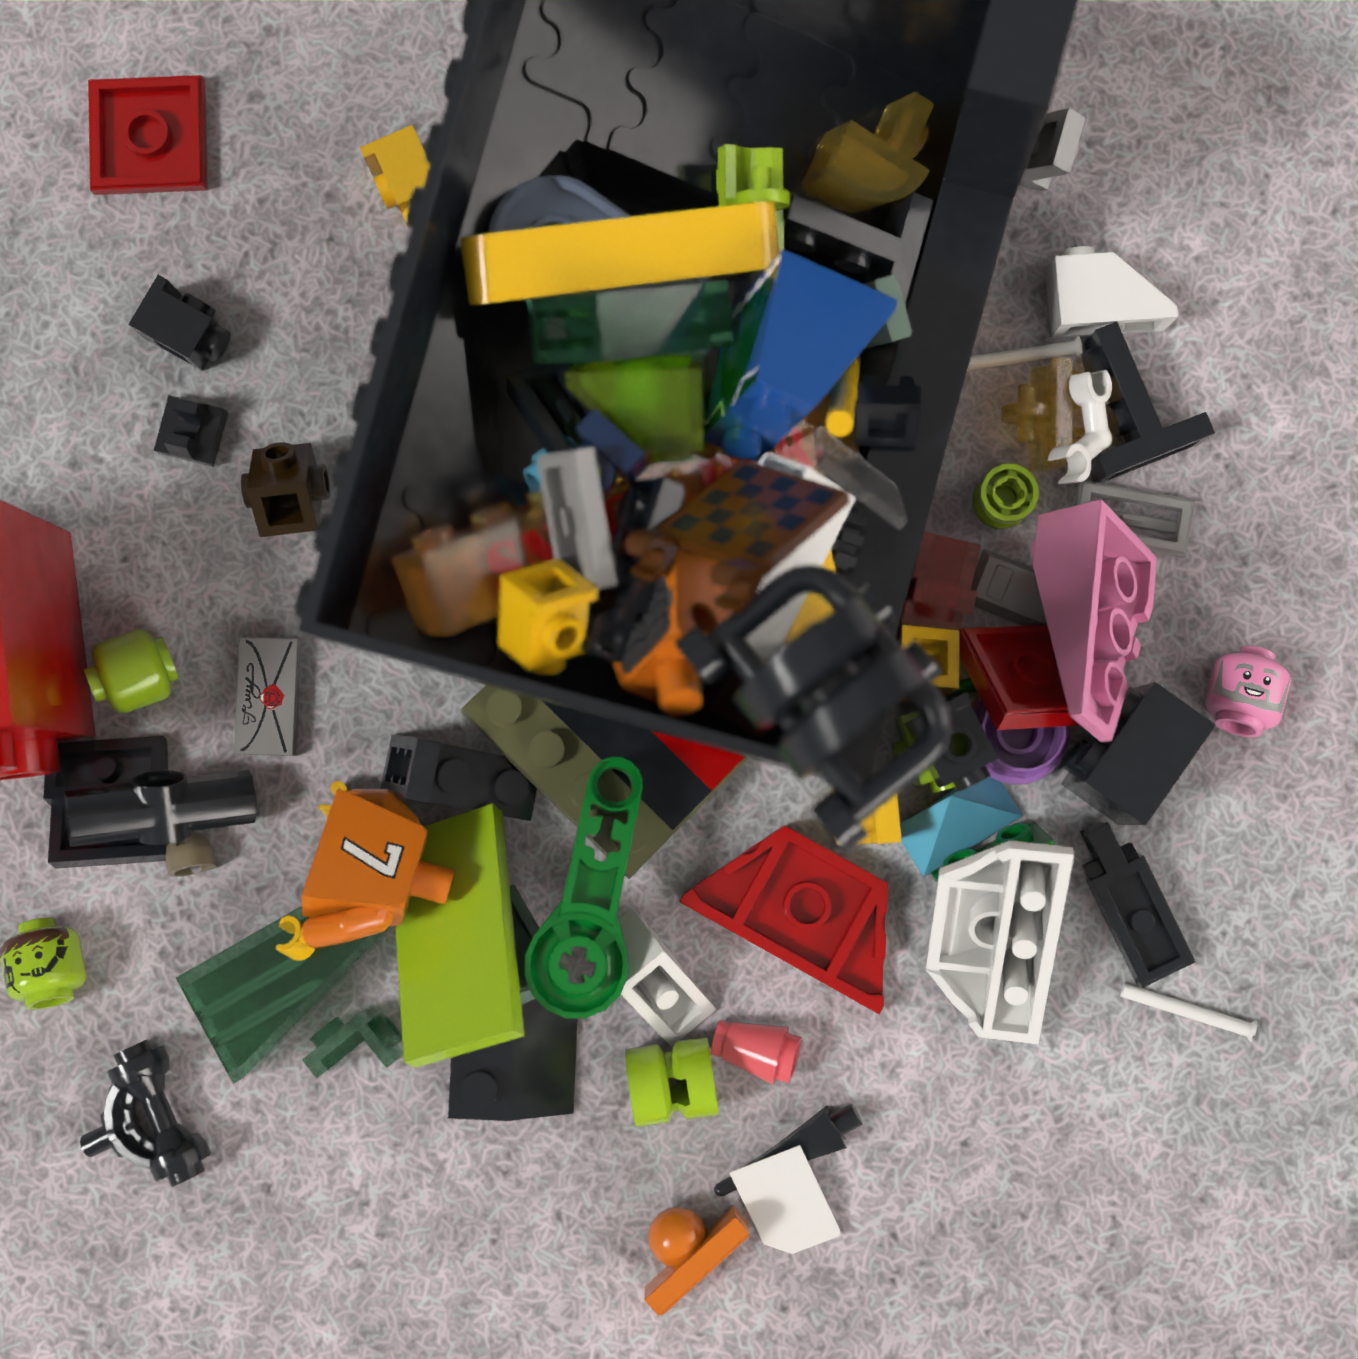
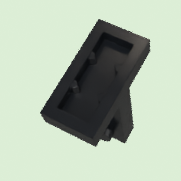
(859, 246)
(1132, 412)
(456, 777)

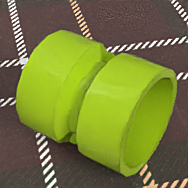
(649, 1082)

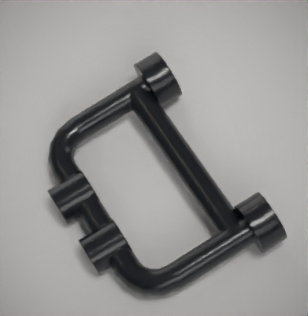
(851, 799)

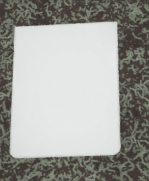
(786, 1202)

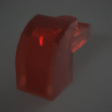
(941, 583)

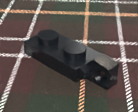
(613, 614)
(1134, 907)

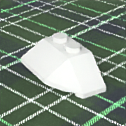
(1000, 935)

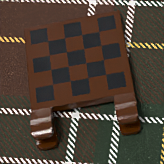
(746, 523)

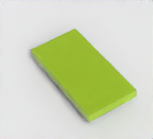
(461, 956)

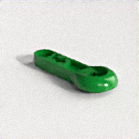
(588, 910)

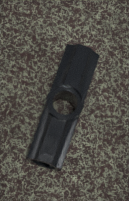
(160, 807)

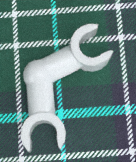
(1090, 393)

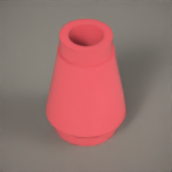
(758, 1049)

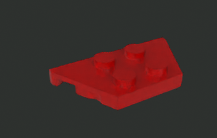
(804, 910)

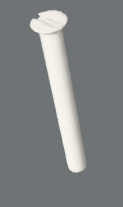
(1026, 354)
(1190, 1011)

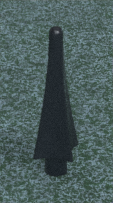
(817, 1137)

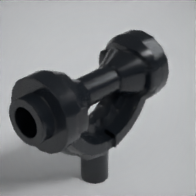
(174, 1149)

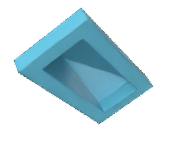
(957, 823)

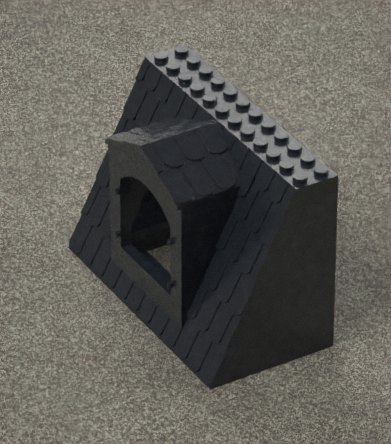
(637, 111)

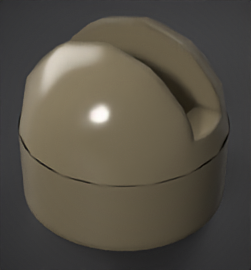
(194, 853)

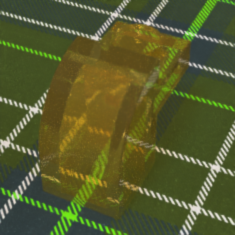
(868, 169)

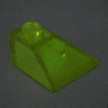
(650, 400)

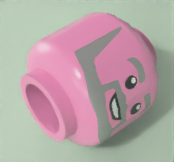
(1248, 692)

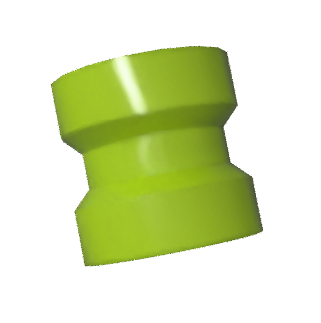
(1000, 507)

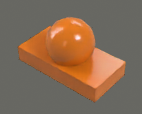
(689, 1251)

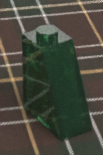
(630, 322)

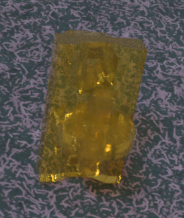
(1045, 413)

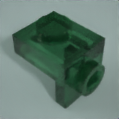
(339, 1039)

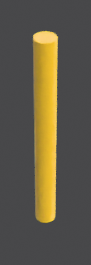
(843, 401)

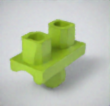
(752, 177)

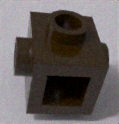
(285, 489)

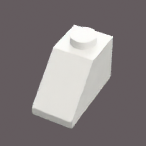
(1100, 289)
(659, 984)

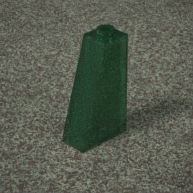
(258, 996)

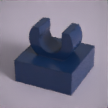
(612, 451)

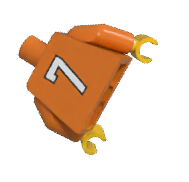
(363, 871)

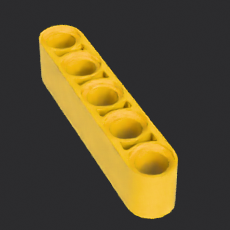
(619, 252)

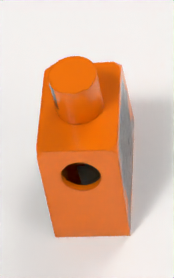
(652, 661)

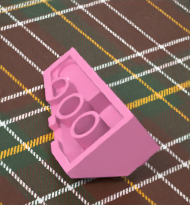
(1094, 593)

